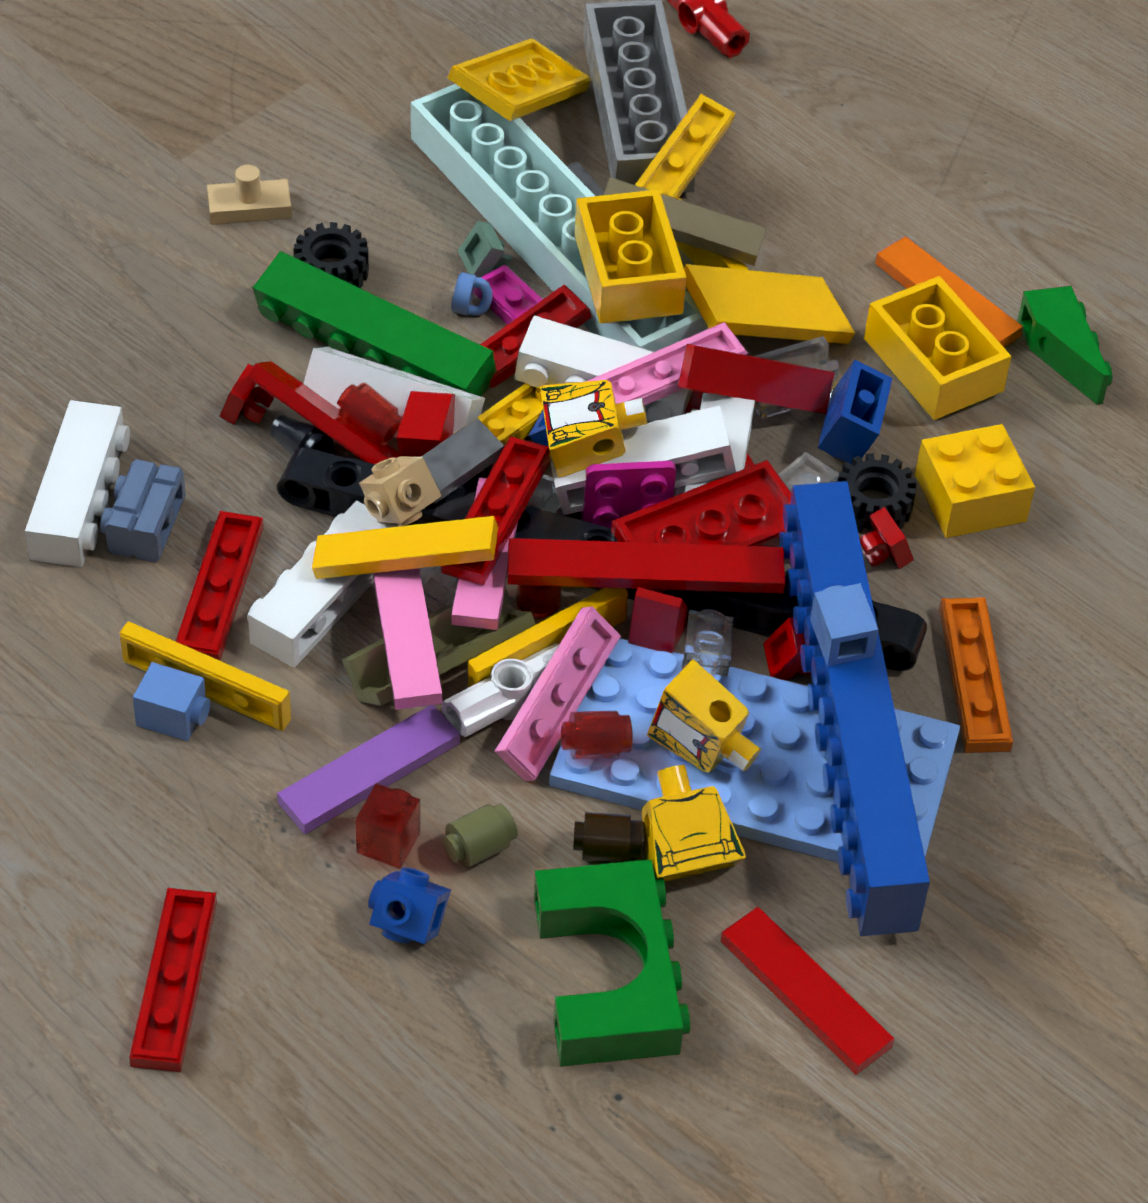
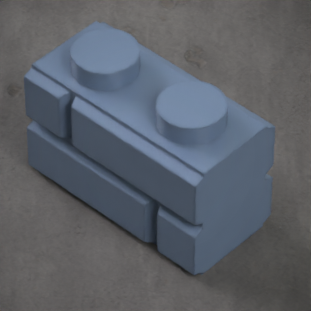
(143, 510)

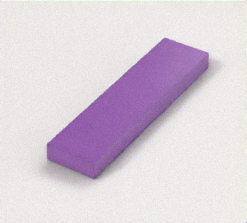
(378, 761)

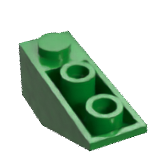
(1061, 337)

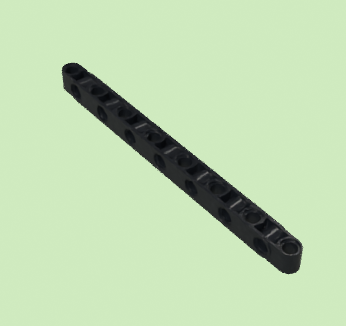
(332, 486)

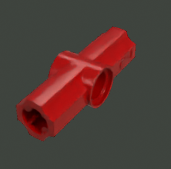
(714, 23)

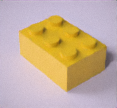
(630, 256)
(937, 347)

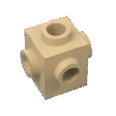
(399, 490)

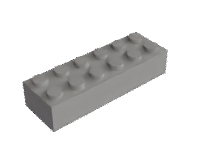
(633, 83)

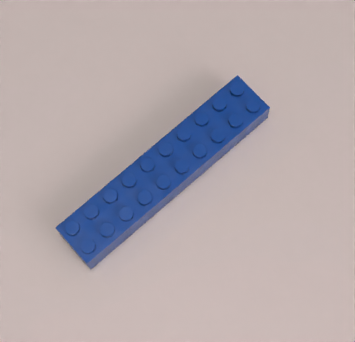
(856, 724)

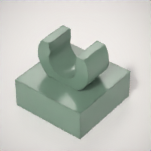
(483, 250)

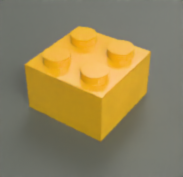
(974, 480)

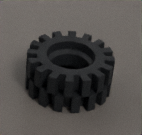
(337, 244)
(883, 477)

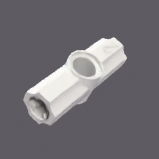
(497, 695)

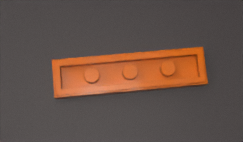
(913, 265)
(975, 675)

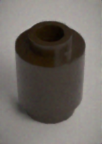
(608, 837)

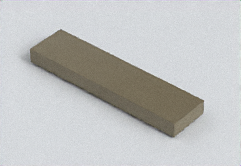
(705, 227)

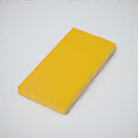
(519, 79)
(767, 304)

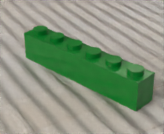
(369, 326)

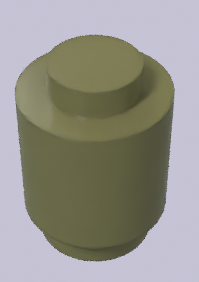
(479, 834)

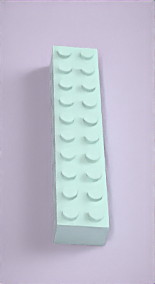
(527, 201)

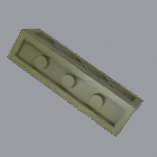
(451, 643)

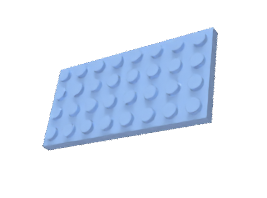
(782, 791)

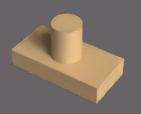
(249, 198)

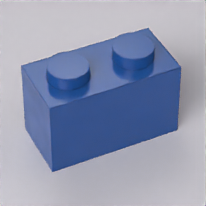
(855, 412)

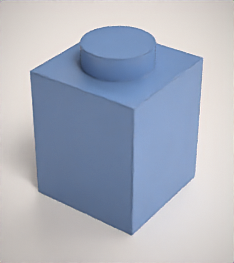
(844, 624)
(170, 701)

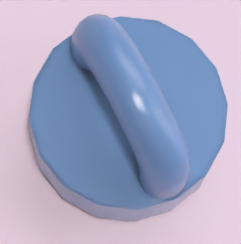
(464, 293)

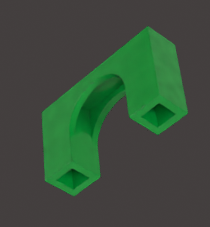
(627, 905)

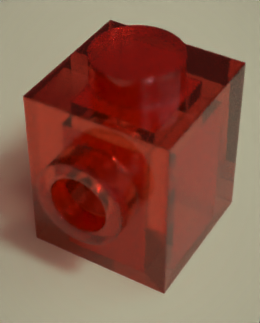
(388, 825)

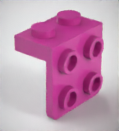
(625, 488)

